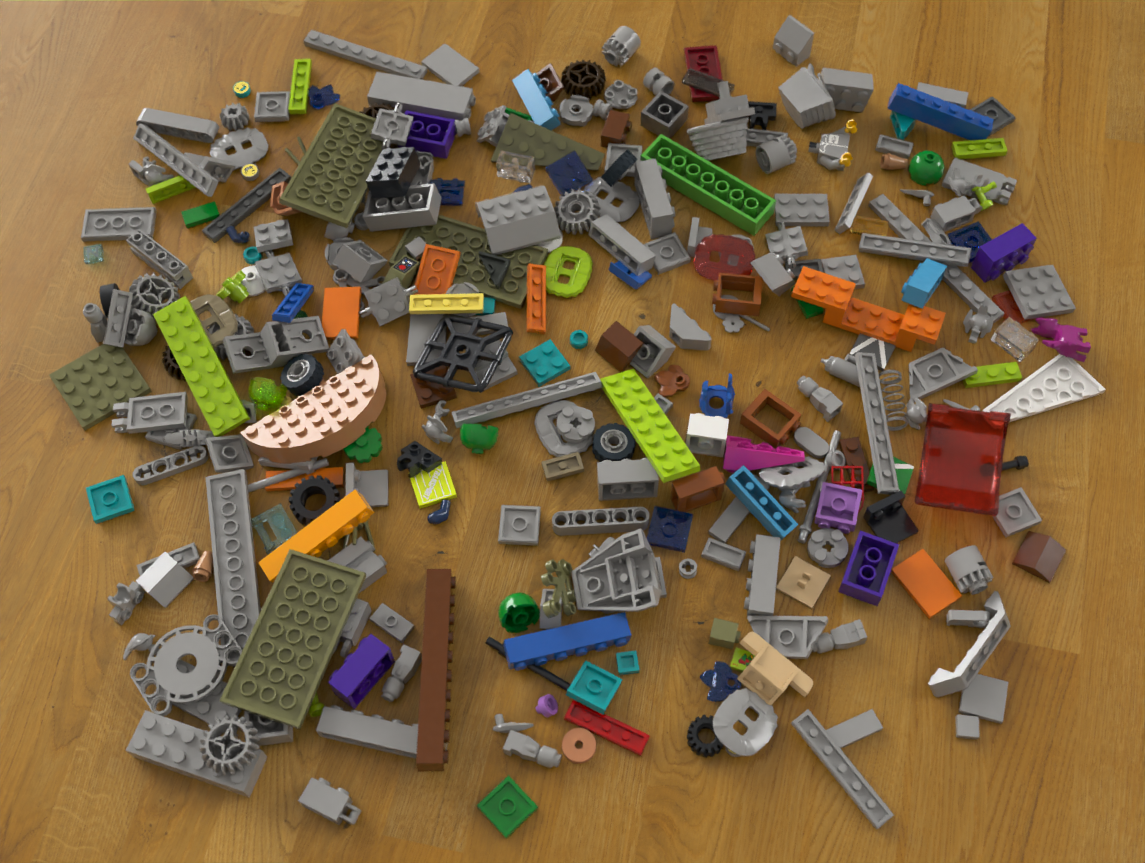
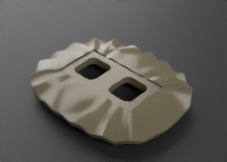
(221, 315)

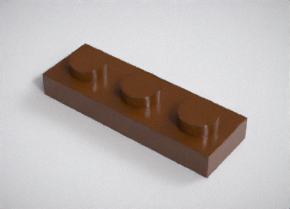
(855, 457)

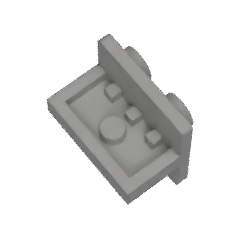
(493, 126)
(344, 352)

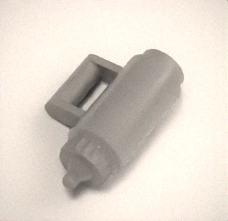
(843, 368)

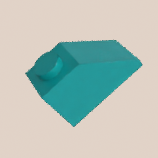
(902, 124)

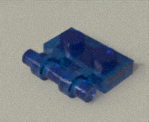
(450, 191)

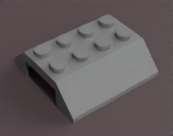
(518, 220)

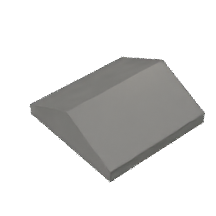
(229, 453)
(165, 579)

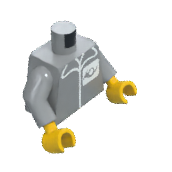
(834, 147)

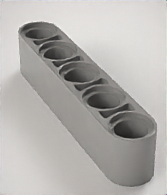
(179, 125)
(590, 517)

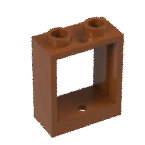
(741, 283)
(775, 440)
(697, 490)

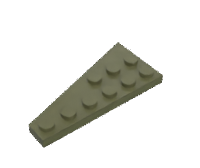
(543, 144)

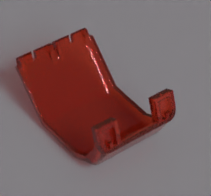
(962, 459)

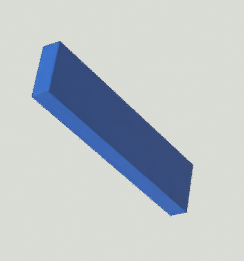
(293, 302)

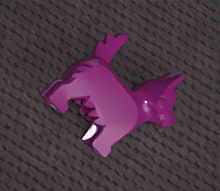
(1066, 338)

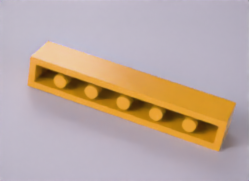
(321, 532)

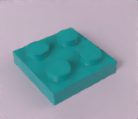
(544, 363)
(110, 499)
(594, 687)

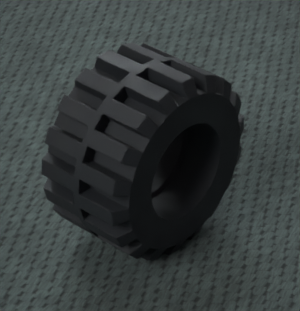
(307, 489)

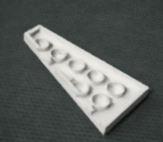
(1050, 387)

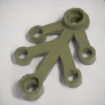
(563, 570)

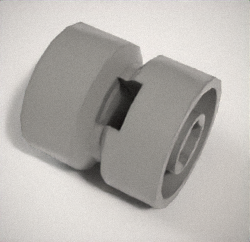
(657, 81)

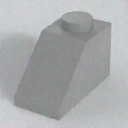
(545, 622)

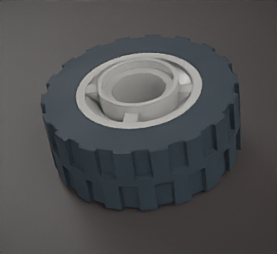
(619, 168)
(302, 374)
(613, 434)

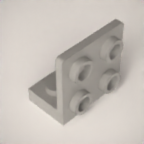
(215, 167)
(370, 484)

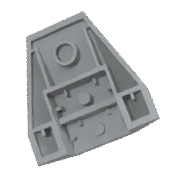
(619, 577)

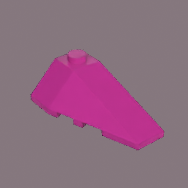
(742, 452)

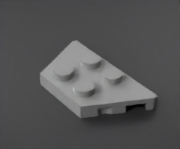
(936, 372)
(790, 634)

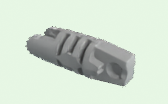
(188, 438)

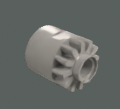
(621, 46)
(776, 154)
(969, 570)

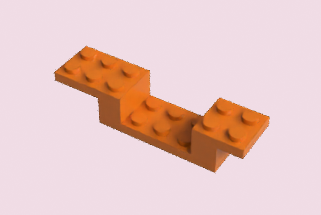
(863, 317)

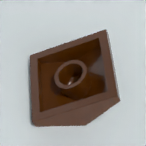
(551, 82)
(618, 346)
(1039, 555)

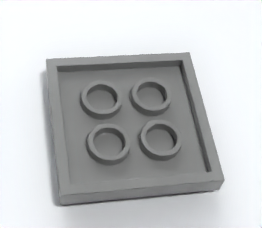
(1039, 292)

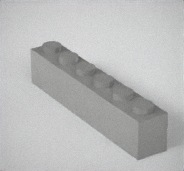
(369, 731)

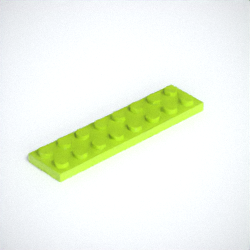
(201, 367)
(649, 426)

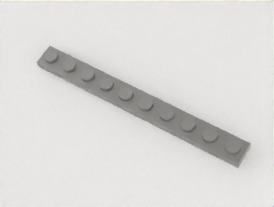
(953, 275)

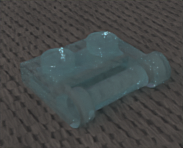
(280, 525)

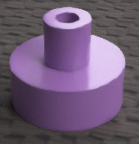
(547, 706)

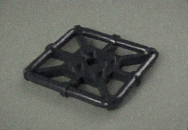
(466, 361)

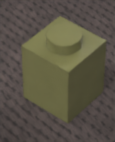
(724, 633)

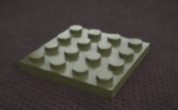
(98, 382)

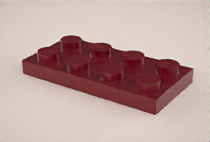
(705, 60)

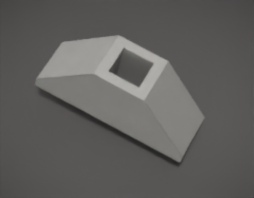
(686, 331)

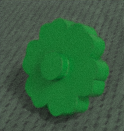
(365, 446)

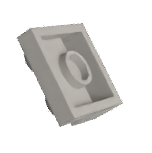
(503, 371)

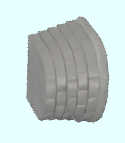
(807, 98)
(720, 138)

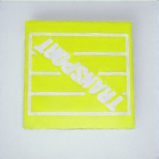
(433, 486)

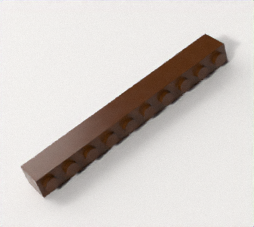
(435, 671)

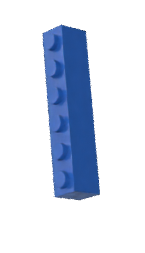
(939, 113)
(566, 641)

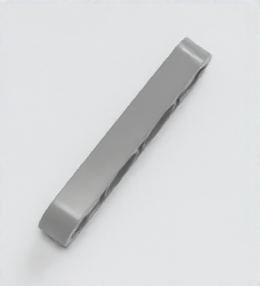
(171, 468)

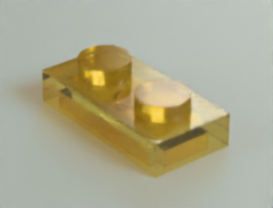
(869, 226)

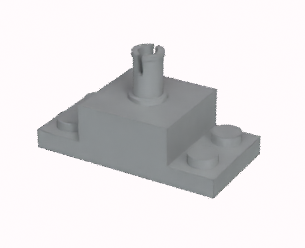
(727, 106)

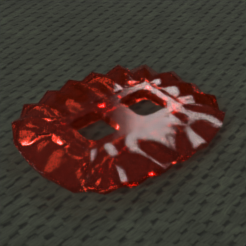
(727, 246)

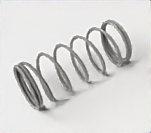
(893, 384)

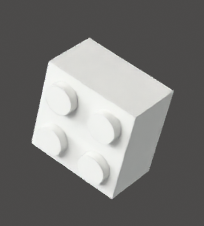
(707, 434)

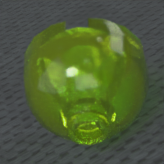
(265, 393)

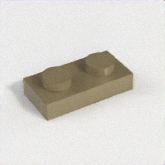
(562, 466)

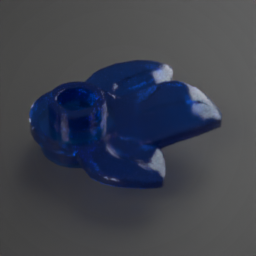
(322, 96)
(717, 681)

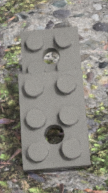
(275, 344)

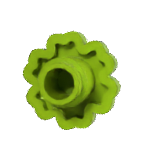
(234, 288)

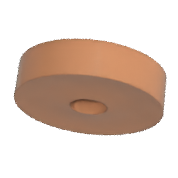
(575, 736)

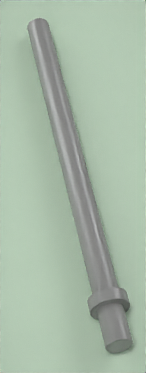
(806, 529)

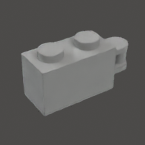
(955, 212)
(329, 802)

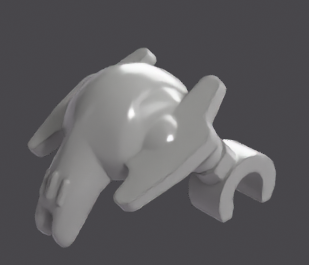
(154, 173)
(963, 186)
(978, 323)
(916, 413)
(435, 427)
(788, 498)
(139, 642)

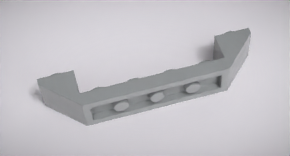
(946, 682)

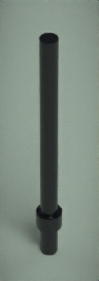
(537, 669)

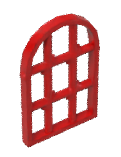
(853, 481)

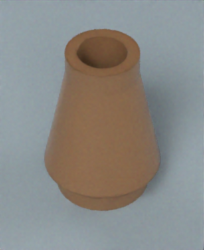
(892, 162)
(204, 567)

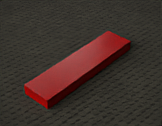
(607, 727)

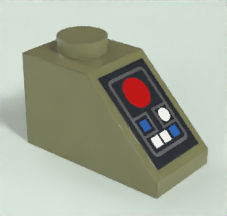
(403, 269)

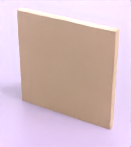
(803, 582)

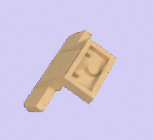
(771, 671)

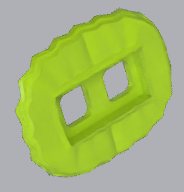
(578, 276)

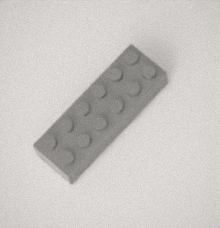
(177, 749)

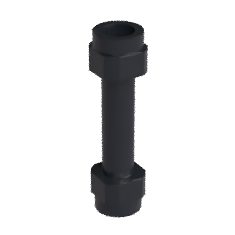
(1019, 462)

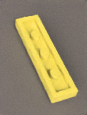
(446, 303)

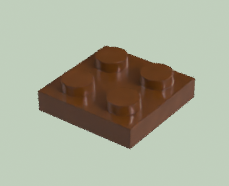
(431, 393)

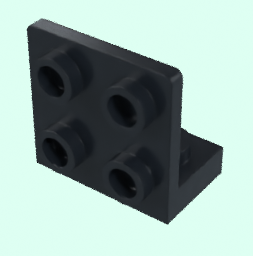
(889, 519)

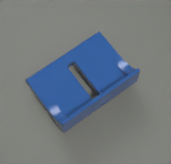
(632, 279)

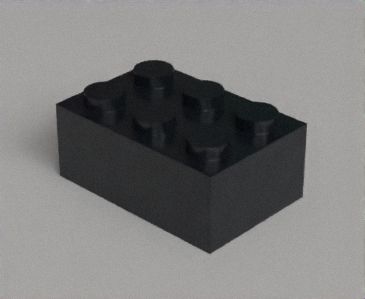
(393, 172)

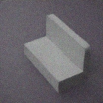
(696, 235)

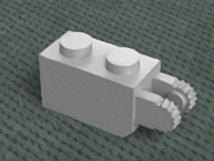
(354, 626)

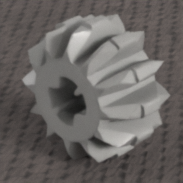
(234, 116)

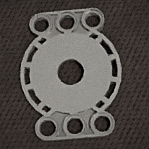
(195, 684)

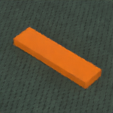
(536, 298)
(334, 474)

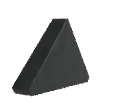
(495, 266)

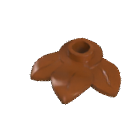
(670, 380)

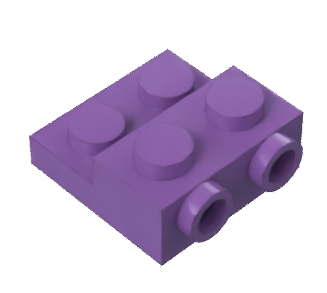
(838, 507)

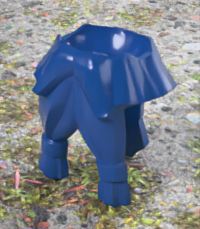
(726, 394)

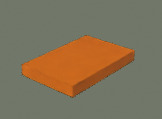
(436, 270)
(341, 311)
(926, 583)

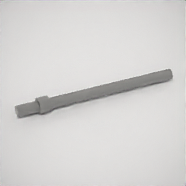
(286, 475)

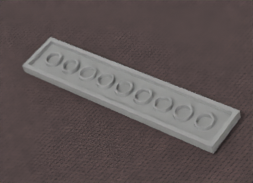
(233, 555)

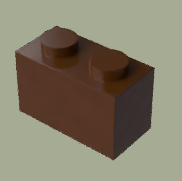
(616, 128)

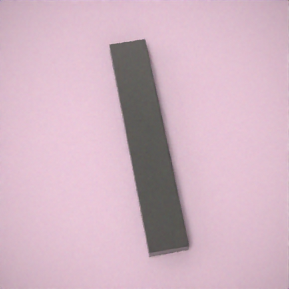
(245, 206)

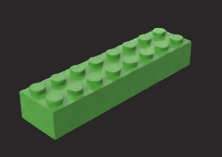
(711, 185)

